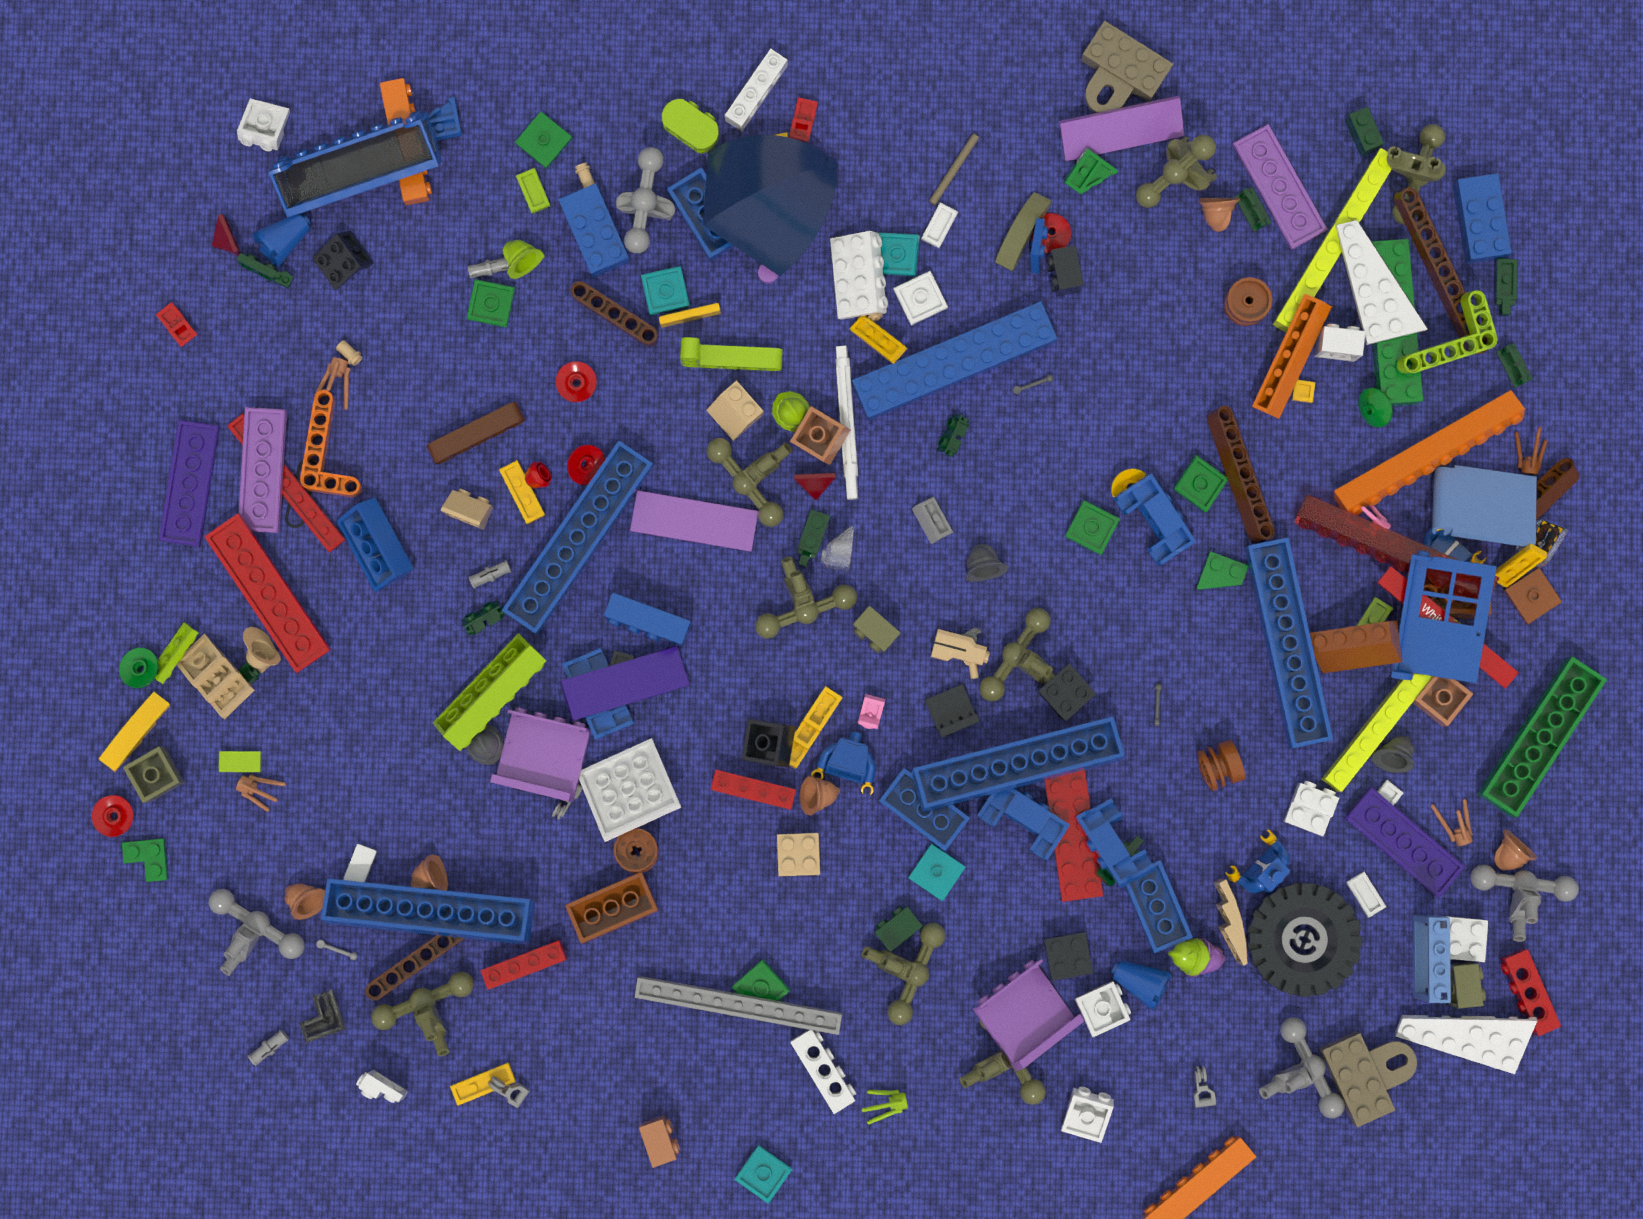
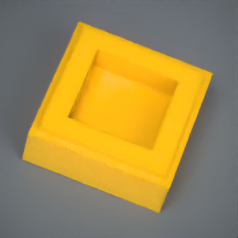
(1303, 391)

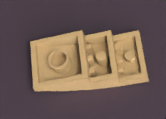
(214, 676)
(1233, 927)

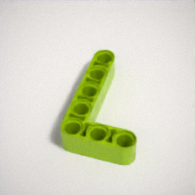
(1455, 346)
(729, 357)

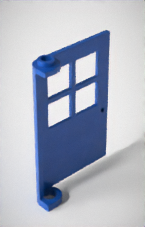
(1436, 645)

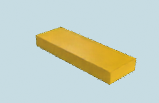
(689, 315)
(878, 339)
(521, 492)
(1520, 564)
(478, 1085)

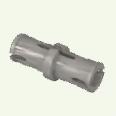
(487, 267)
(490, 574)
(268, 1047)

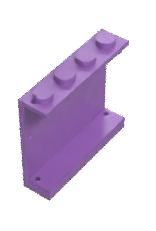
(542, 755)
(1026, 1015)

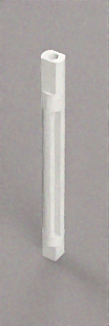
(847, 419)

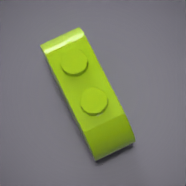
(690, 125)

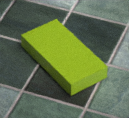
(533, 190)
(240, 761)

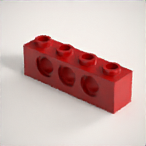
(753, 789)
(1522, 959)
(524, 964)

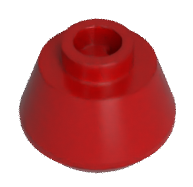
(537, 475)

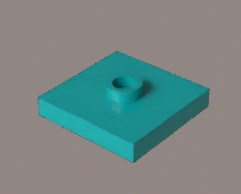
(899, 253)
(665, 290)
(936, 872)
(763, 1174)

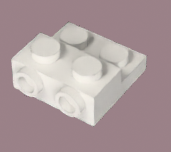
(263, 125)
(1311, 808)
(1103, 1008)
(375, 1084)
(1088, 1114)

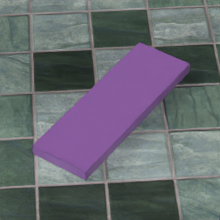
(1122, 128)
(1279, 187)
(262, 468)
(694, 521)

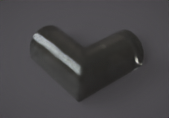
(327, 1022)

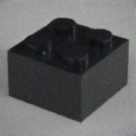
(1065, 271)
(768, 743)
(1067, 955)

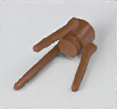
(1531, 464)

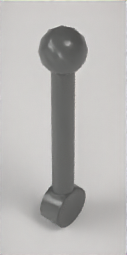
(1049, 378)
(1158, 687)

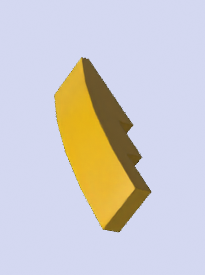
(813, 724)
(134, 731)

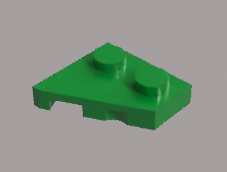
(1088, 171)
(1221, 572)

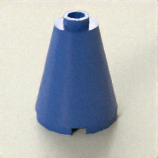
(281, 237)
(1142, 981)

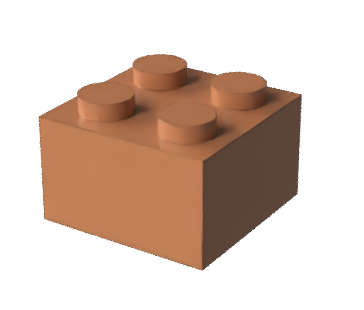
(820, 435)
(1442, 699)
(659, 1140)

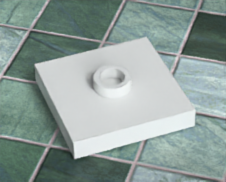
(920, 298)

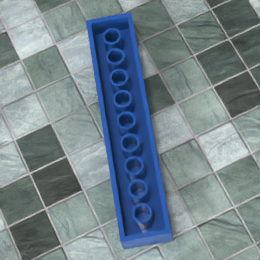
(954, 361)
(578, 537)
(1288, 643)
(1017, 764)
(428, 911)

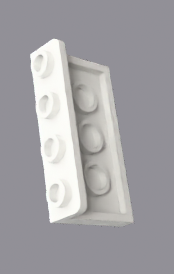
(858, 275)

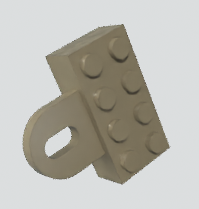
(1123, 66)
(1363, 1075)

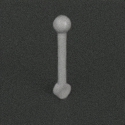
(321, 944)

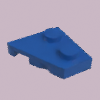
(1038, 248)

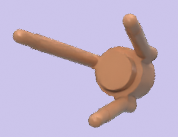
(337, 369)
(247, 786)
(1463, 833)

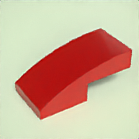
(803, 119)
(176, 324)

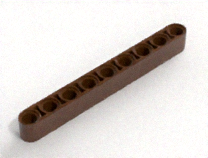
(1433, 264)

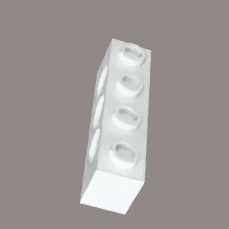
(756, 90)
(838, 1100)

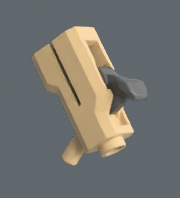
(960, 647)

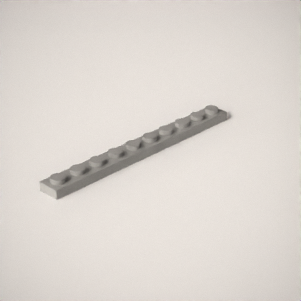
(738, 1005)

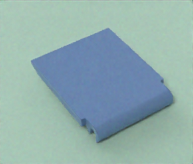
(1485, 505)

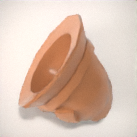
(1218, 211)
(817, 794)
(1512, 853)
(430, 874)
(304, 900)

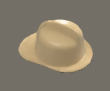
(260, 649)

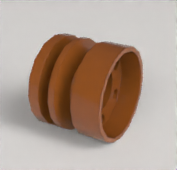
(1224, 764)
(624, 848)

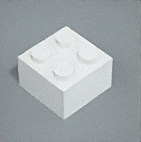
(1340, 343)
(1467, 938)

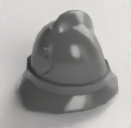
(984, 564)
(486, 746)
(1395, 755)

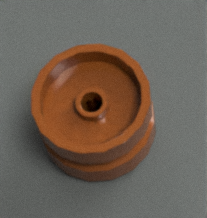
(1259, 301)

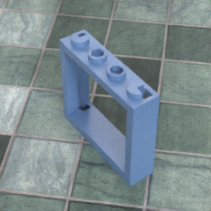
(1431, 959)

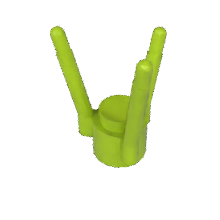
(897, 1102)

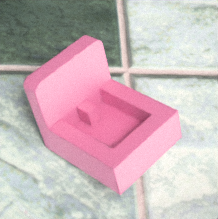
(871, 711)

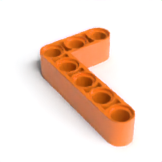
(321, 450)

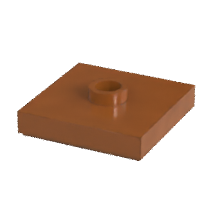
(1532, 596)

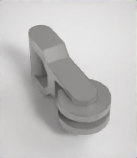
(560, 811)
(1201, 1074)
(497, 1084)

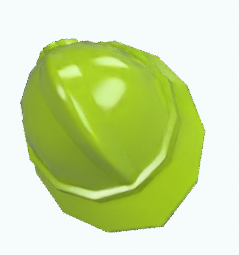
(521, 258)
(789, 410)
(1190, 956)

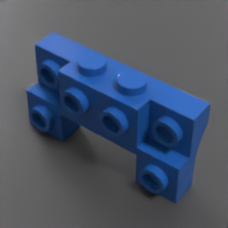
(1160, 516)
(604, 722)
(1029, 815)
(1111, 852)

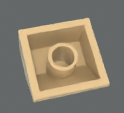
(735, 410)
(467, 509)

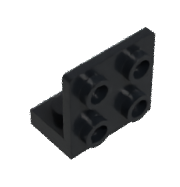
(342, 259)
(1066, 692)
(951, 711)

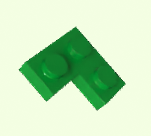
(152, 854)

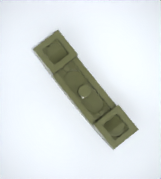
(1021, 231)

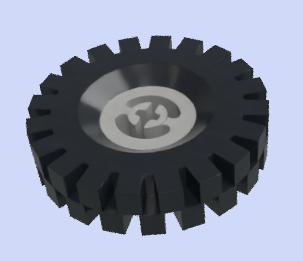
(1333, 950)

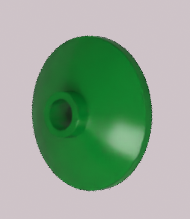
(1375, 407)
(131, 665)

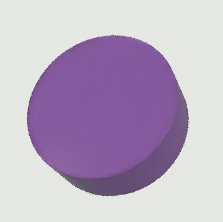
(766, 275)

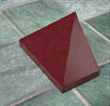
(224, 238)
(815, 483)

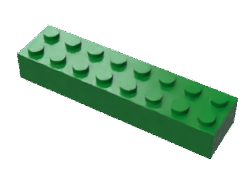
(1399, 387)
(1541, 737)

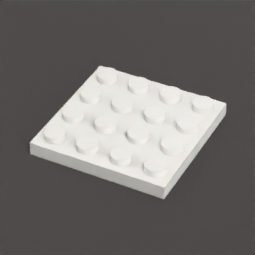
(628, 790)

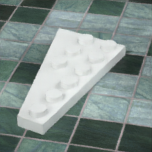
(1379, 300)
(1476, 1038)

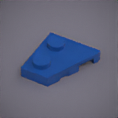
(446, 121)

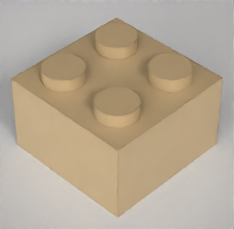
(798, 854)

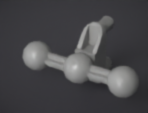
(644, 202)
(1525, 898)
(246, 936)
(1304, 1074)

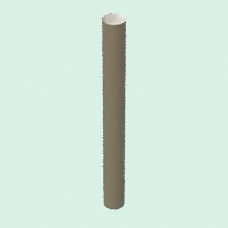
(953, 169)

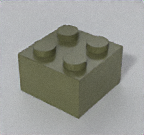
(875, 630)
(153, 774)
(1466, 985)

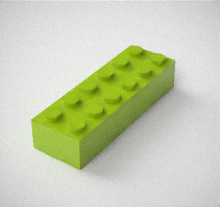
(489, 692)

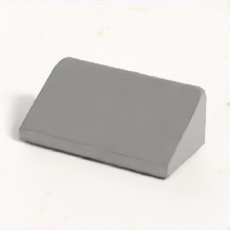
(932, 520)

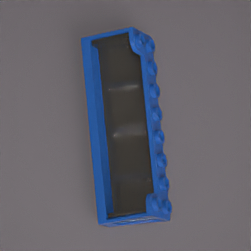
(355, 163)

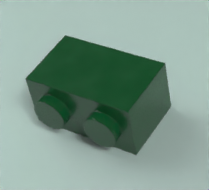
(1364, 131)
(898, 928)

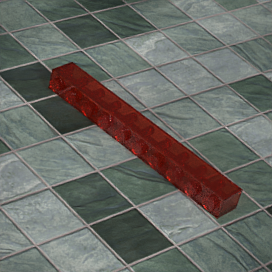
(1379, 543)

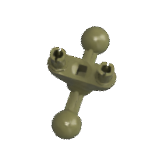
(1181, 168)
(1418, 168)
(746, 480)
(805, 609)
(1016, 655)
(913, 972)
(426, 1014)
(1031, 1091)

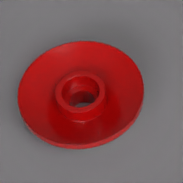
(1062, 232)
(576, 371)
(594, 459)
(102, 816)

